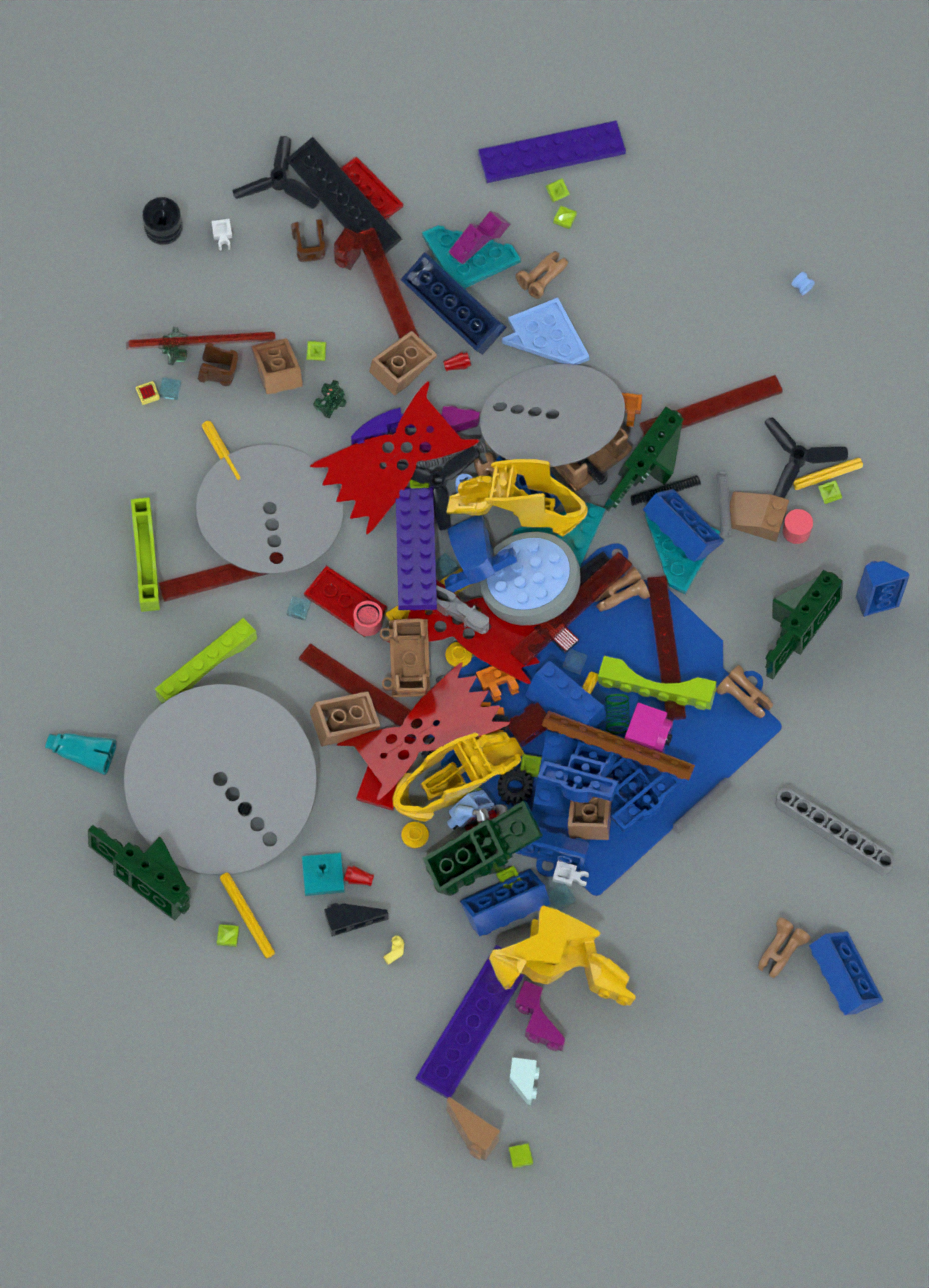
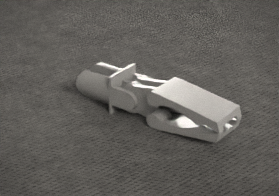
(456, 608)

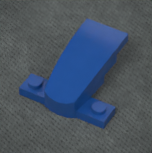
(475, 554)
(584, 774)
(637, 794)

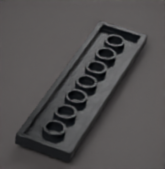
(340, 193)

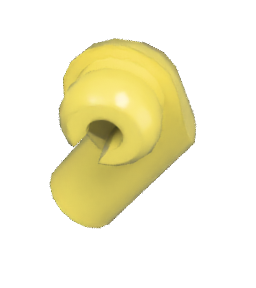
(396, 951)

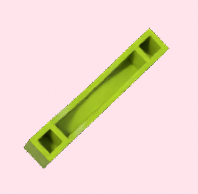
(145, 554)
(228, 644)
(695, 692)

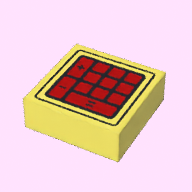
(147, 393)

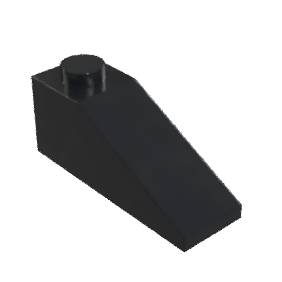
(349, 917)

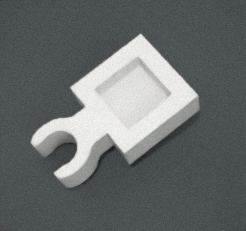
(222, 232)
(567, 873)

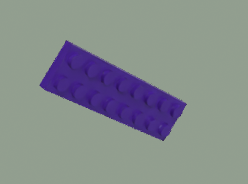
(551, 151)
(416, 550)
(466, 1032)

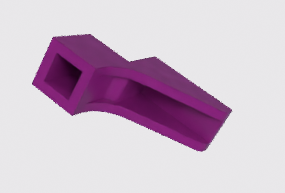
(478, 235)
(458, 419)
(540, 1027)

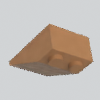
(401, 362)
(277, 366)
(758, 514)
(343, 718)
(590, 819)
(476, 1133)

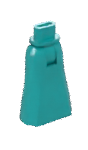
(88, 751)

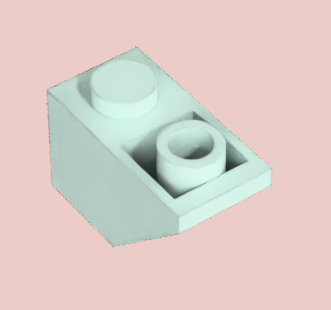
(522, 1078)

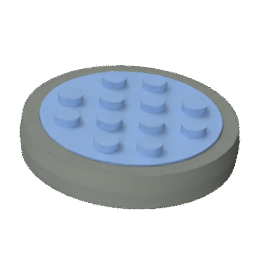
(535, 586)

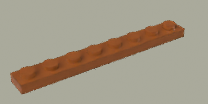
(618, 745)

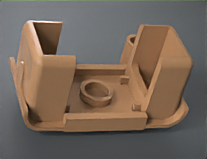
(603, 459)
(408, 657)

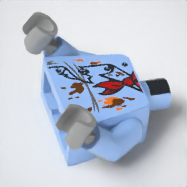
(473, 806)

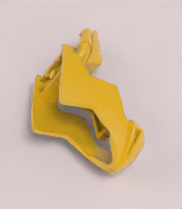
(482, 492)
(480, 759)
(556, 947)

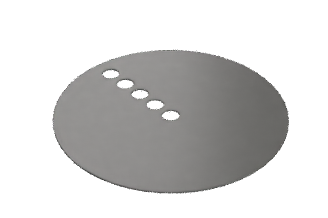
(213, 732)

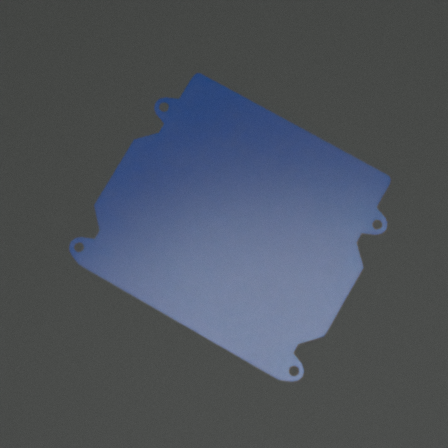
(712, 739)

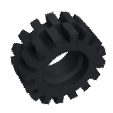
(514, 775)

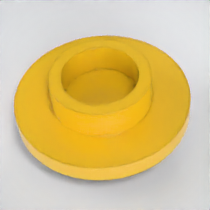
(456, 654)
(415, 835)

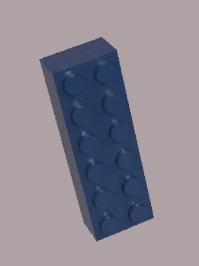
(453, 303)

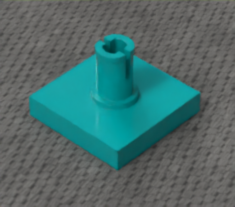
(323, 874)

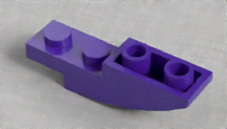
(379, 426)

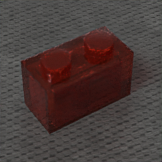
(347, 249)
(528, 724)

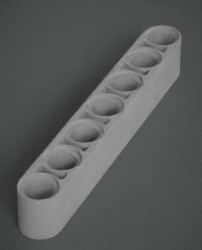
(839, 839)

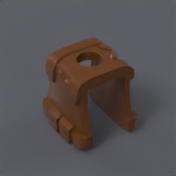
(313, 253)
(214, 374)

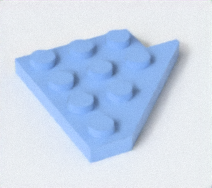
(547, 333)

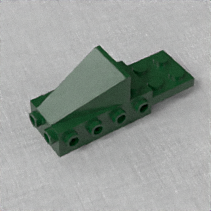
(652, 456)
(801, 616)
(481, 849)
(147, 873)

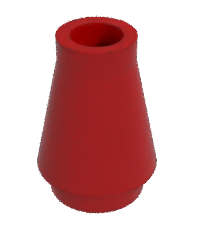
(457, 362)
(358, 876)

